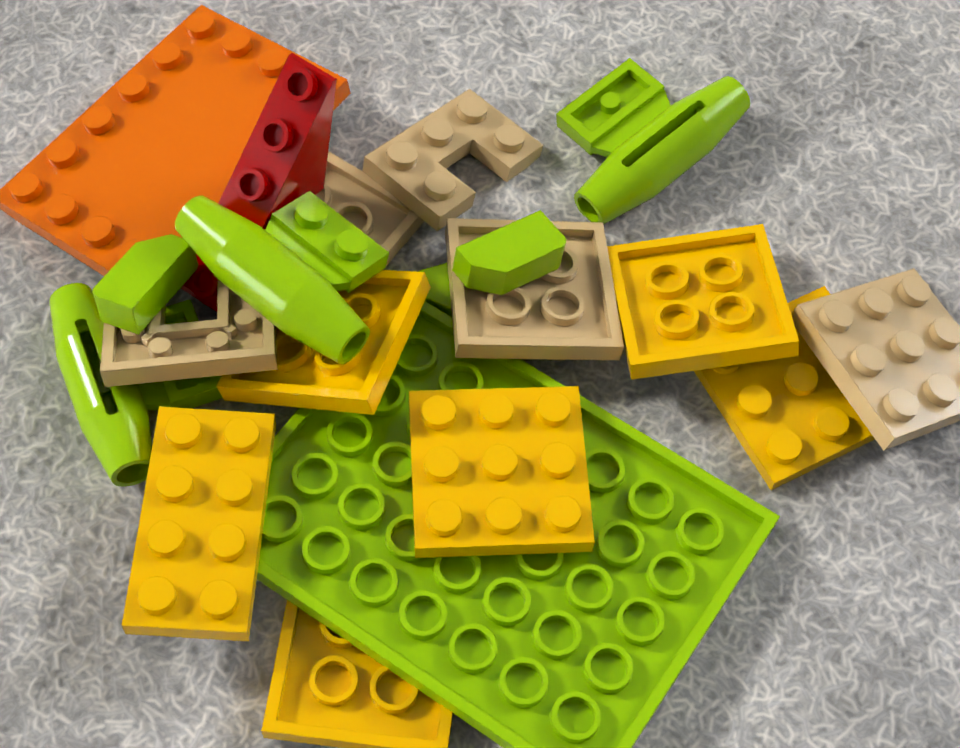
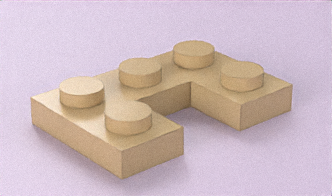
(418, 158)
(227, 345)

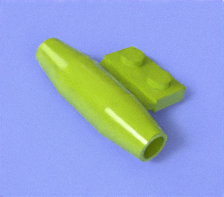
(644, 135)
(290, 267)
(115, 416)

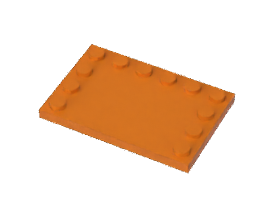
(152, 141)

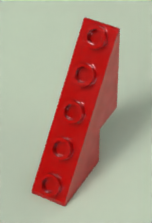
(281, 157)

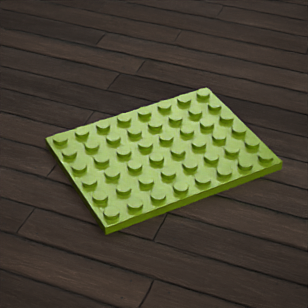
(517, 642)

